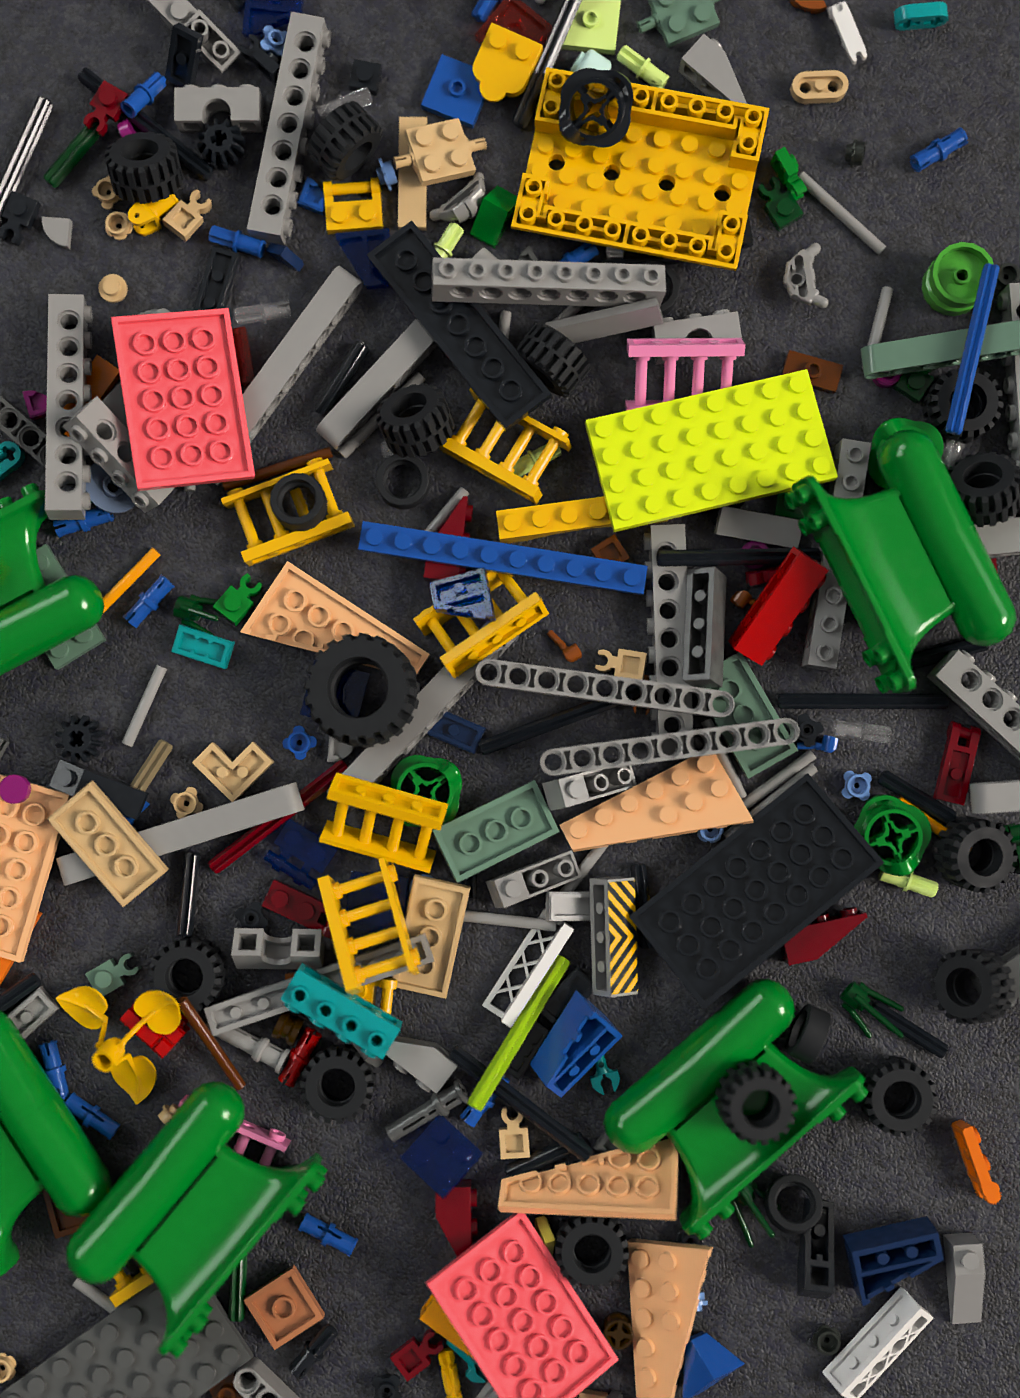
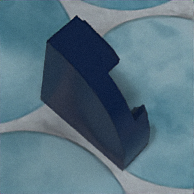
(285, 256)

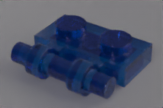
(304, 845)

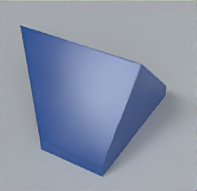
(706, 1364)

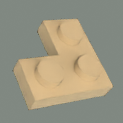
(233, 776)

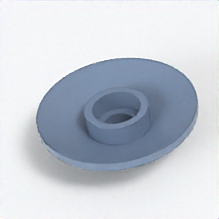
(103, 498)

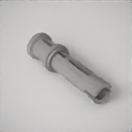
(259, 1048)

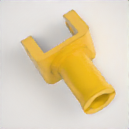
(150, 214)

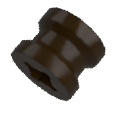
(287, 1028)
(619, 1337)

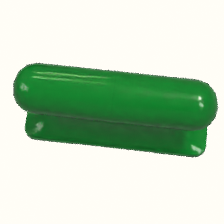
(906, 558)
(33, 614)
(680, 1098)
(39, 1144)
(189, 1210)

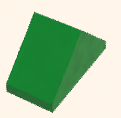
(494, 216)

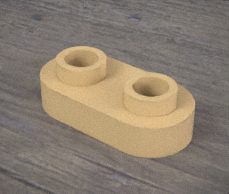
(817, 85)

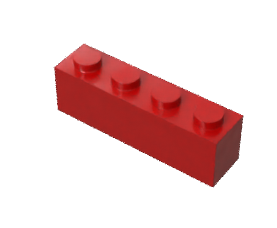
(778, 606)

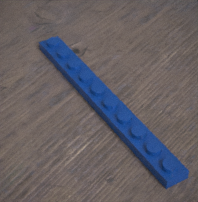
(502, 558)

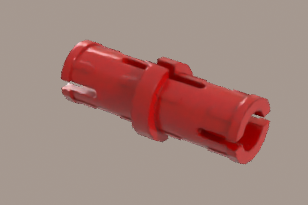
(299, 1057)

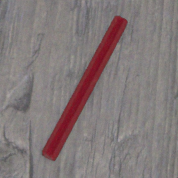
(262, 830)

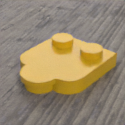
(505, 63)

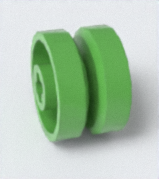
(954, 278)

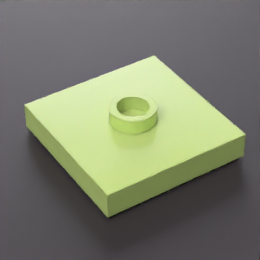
(594, 27)

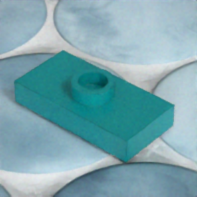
(203, 646)

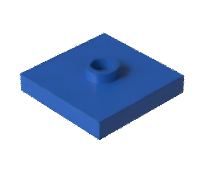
(454, 92)

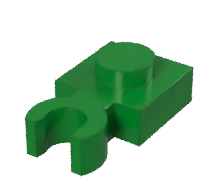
(786, 169)
(236, 603)

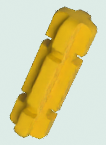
(449, 1373)

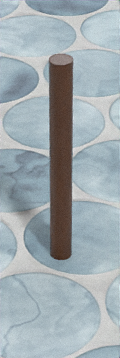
(281, 467)
(211, 1043)

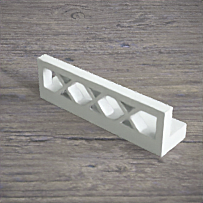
(533, 978)
(877, 1345)

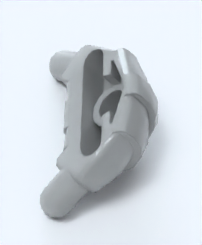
(464, 203)
(801, 279)

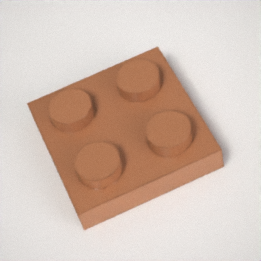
(284, 1307)

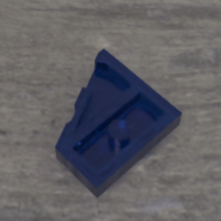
(268, 12)
(356, 247)

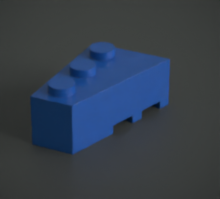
(574, 1045)

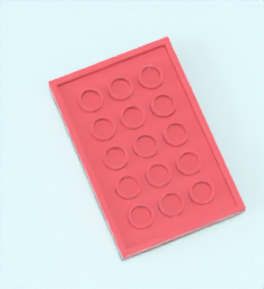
(182, 398)
(521, 1315)

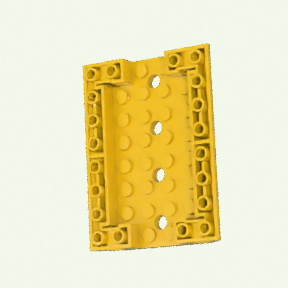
(671, 136)

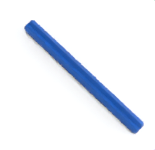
(972, 349)

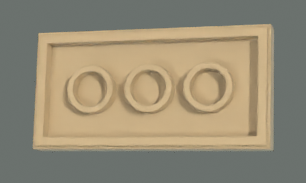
(107, 843)
(439, 911)

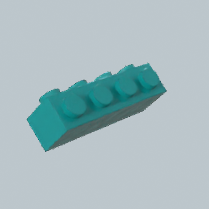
(342, 1012)

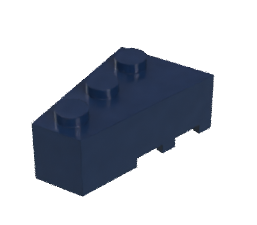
(890, 1254)

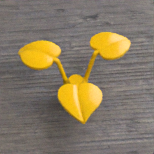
(133, 1074)

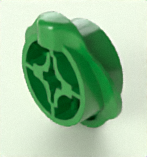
(894, 426)
(448, 774)
(902, 862)

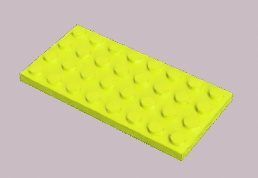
(709, 450)

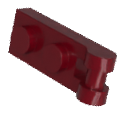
(957, 764)
(296, 906)

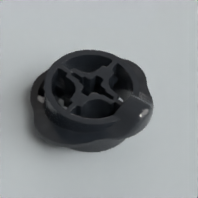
(572, 128)

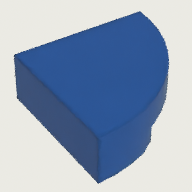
(312, 197)

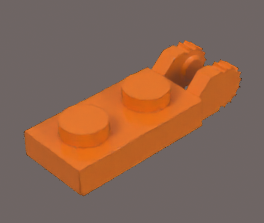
(975, 1161)

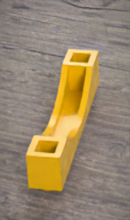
(551, 519)

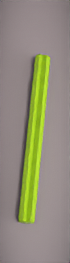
(517, 1034)

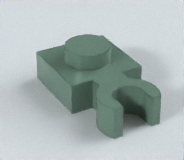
(110, 975)

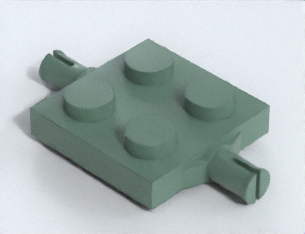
(680, 19)

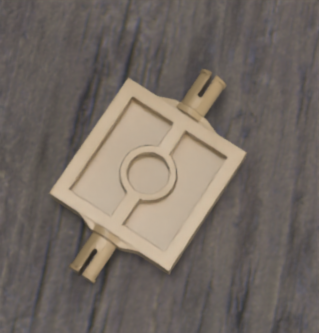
(439, 152)

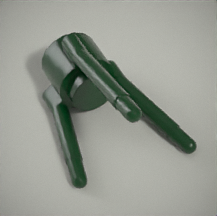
(190, 610)
(856, 997)
(746, 1197)

